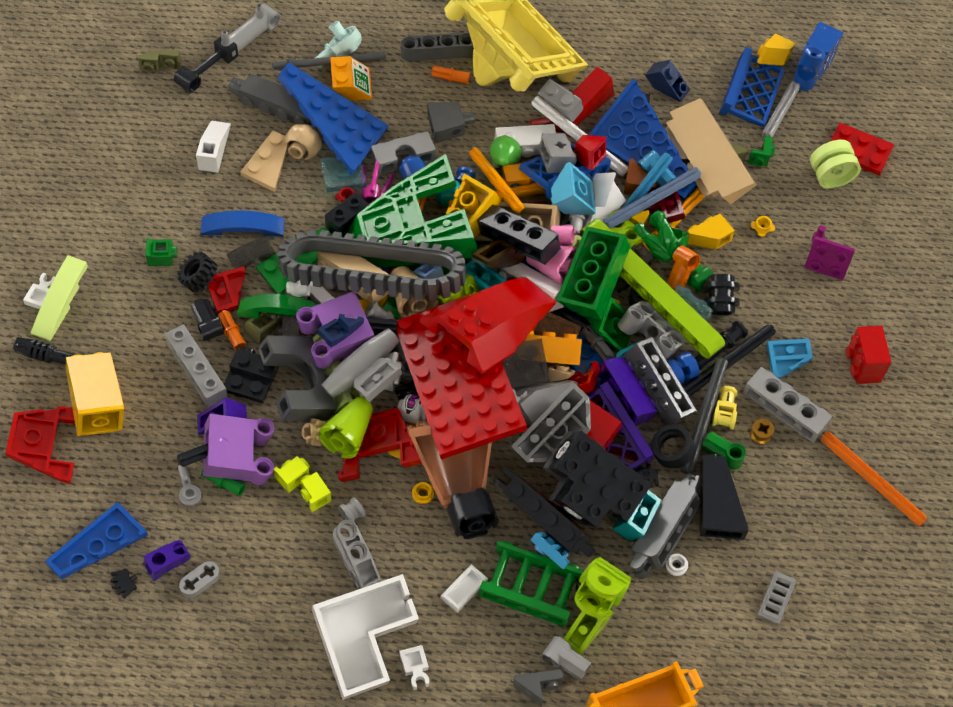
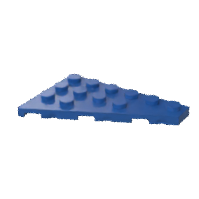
(635, 131)

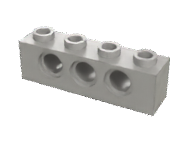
(195, 366)
(792, 414)

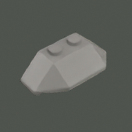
(566, 414)

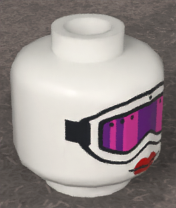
(412, 409)

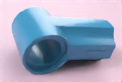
(647, 164)

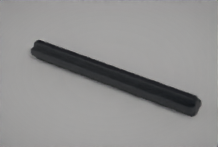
(732, 357)

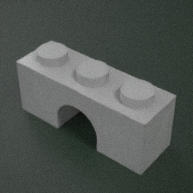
(416, 145)

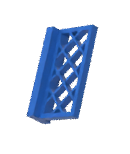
(736, 86)
(537, 176)

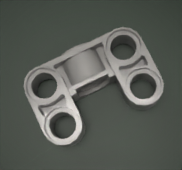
(644, 319)

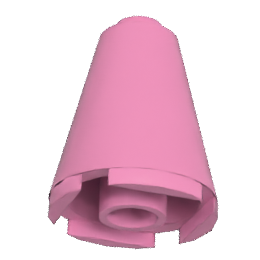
(558, 266)

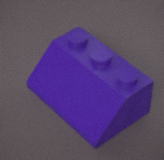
(628, 389)

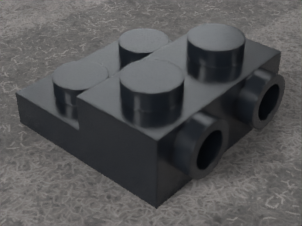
(249, 376)

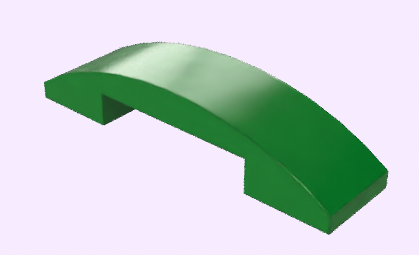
(272, 303)

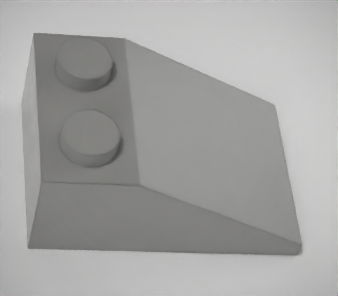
(539, 397)

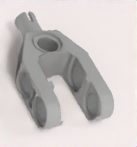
(361, 569)

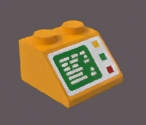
(351, 78)

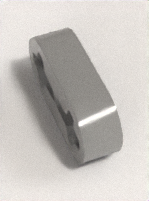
(195, 576)

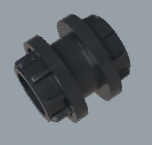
(721, 294)

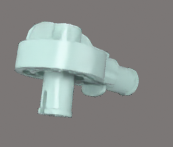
(343, 42)

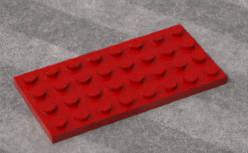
(457, 399)

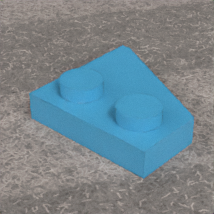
(788, 355)
(549, 546)

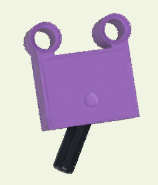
(330, 310)

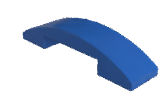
(242, 222)

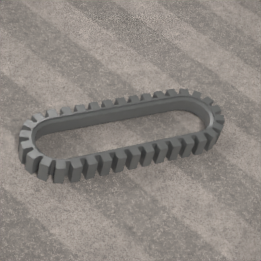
(369, 280)

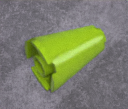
(347, 428)

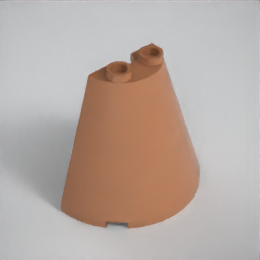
(453, 474)

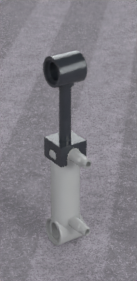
(229, 45)

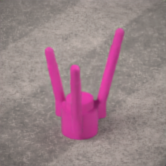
(373, 190)

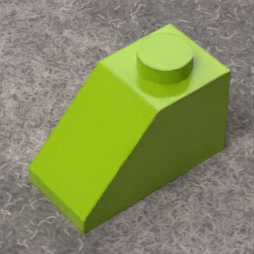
(585, 630)

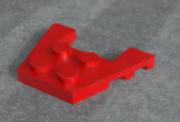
(384, 434)
(33, 441)

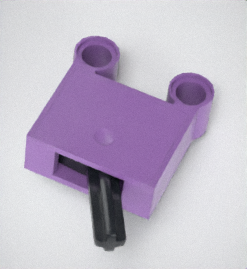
(230, 449)

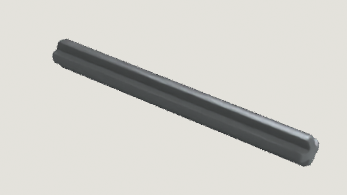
(706, 412)

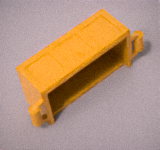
(656, 689)

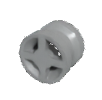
(352, 510)

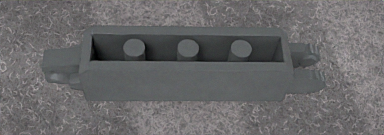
(268, 98)
(666, 526)

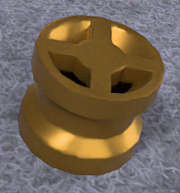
(758, 436)

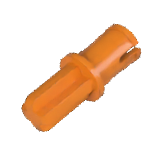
(450, 74)
(231, 330)

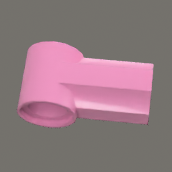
(565, 233)

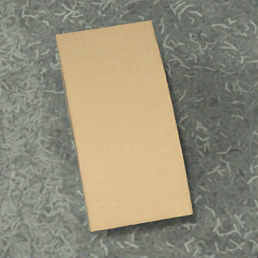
(560, 372)

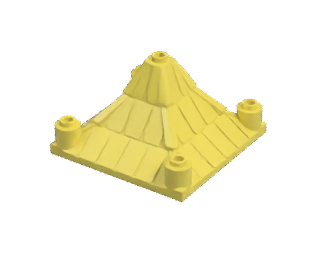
(514, 43)

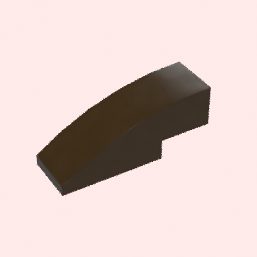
(499, 254)

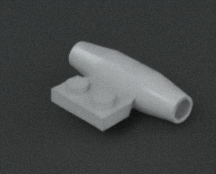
(366, 368)

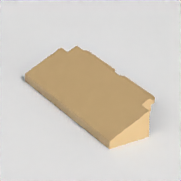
(708, 149)

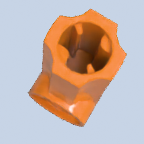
(685, 262)

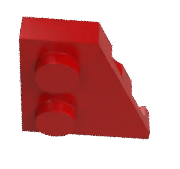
(227, 289)

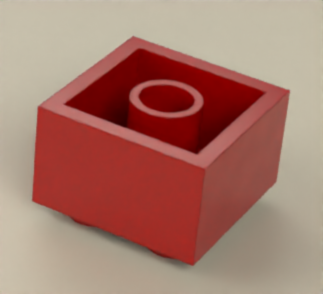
(868, 355)

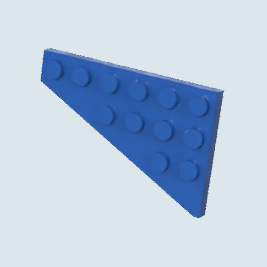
(344, 125)

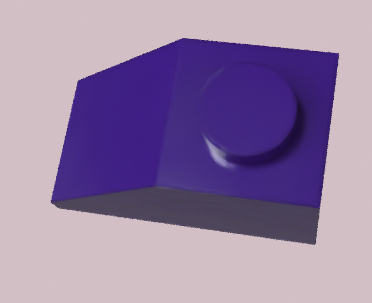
(224, 407)

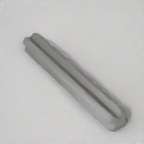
(781, 109)

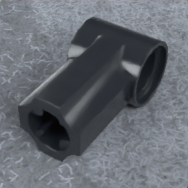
(208, 323)

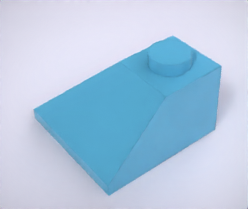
(573, 192)

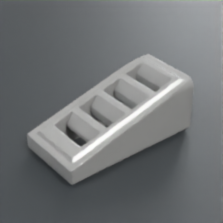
(781, 580)

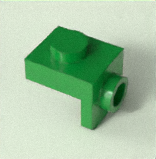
(762, 157)

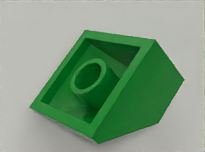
(609, 328)

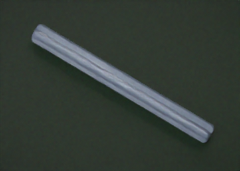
(652, 198)

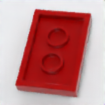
(868, 149)

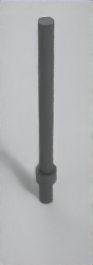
(326, 60)

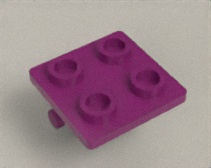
(828, 256)

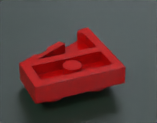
(587, 381)

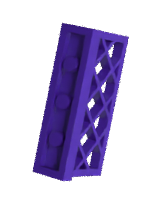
(628, 428)

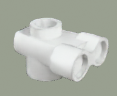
(298, 290)

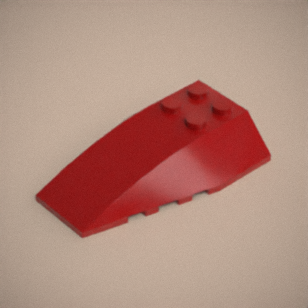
(492, 320)

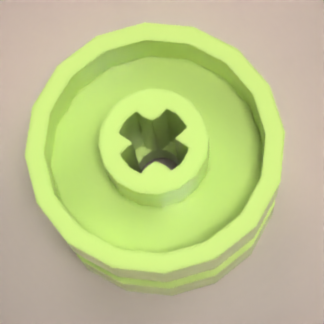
(835, 164)

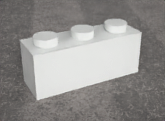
(527, 136)

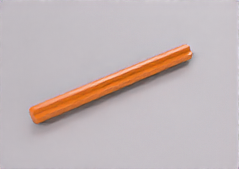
(873, 478)

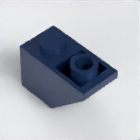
(667, 80)

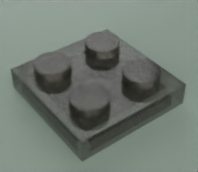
(527, 365)

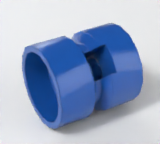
(684, 367)

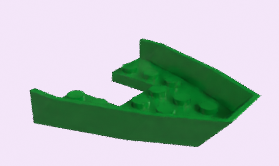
(400, 217)

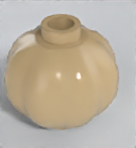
(303, 138)

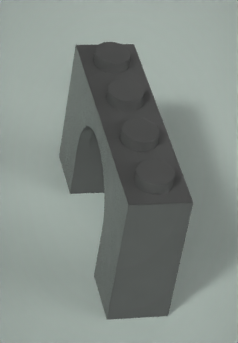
(297, 354)

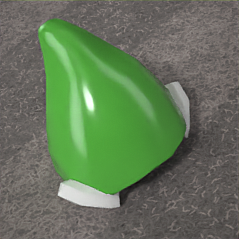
(505, 150)

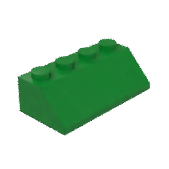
(594, 272)

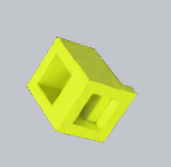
(291, 473)
(314, 491)

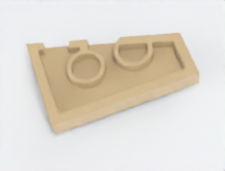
(267, 162)

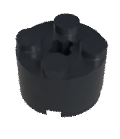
(472, 513)

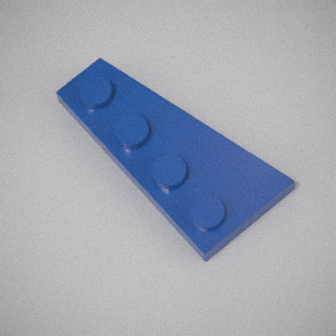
(101, 538)

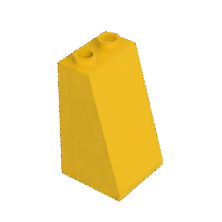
(94, 394)

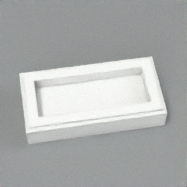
(463, 588)

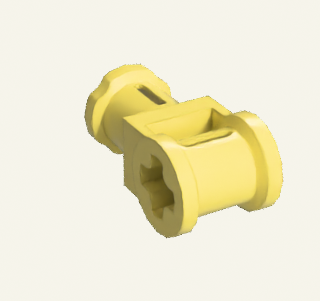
(725, 408)

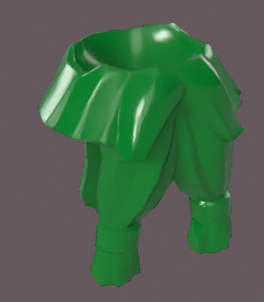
(668, 240)

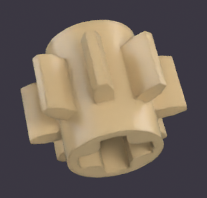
(311, 432)

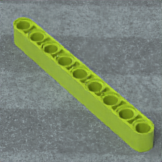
(667, 302)

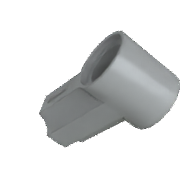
(562, 656)

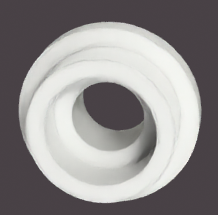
(678, 558)

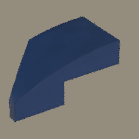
(339, 329)

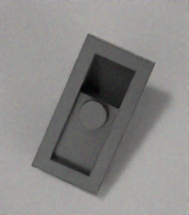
(531, 683)

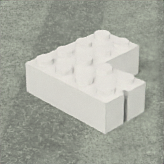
(350, 628)

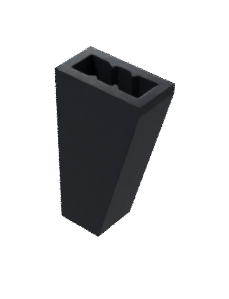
(720, 506)

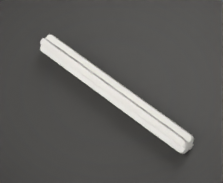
(573, 130)

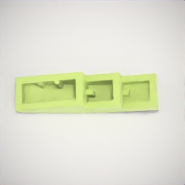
(58, 298)

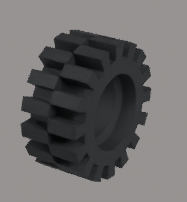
(197, 271)

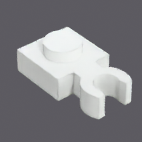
(38, 292)
(414, 663)

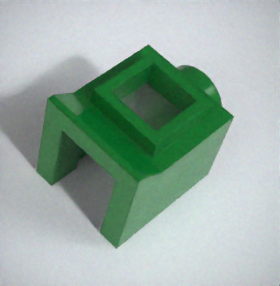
(160, 252)

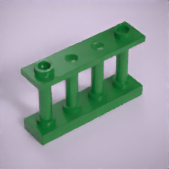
(515, 599)

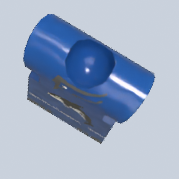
(817, 55)

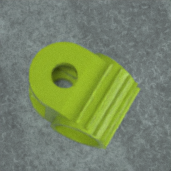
(604, 585)

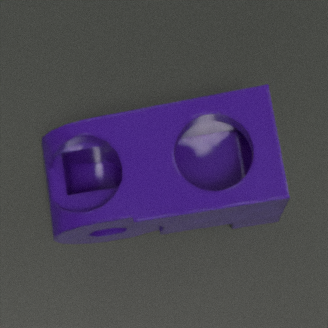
(166, 559)

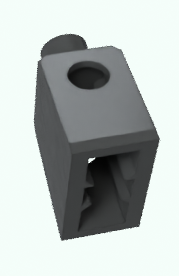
(447, 120)

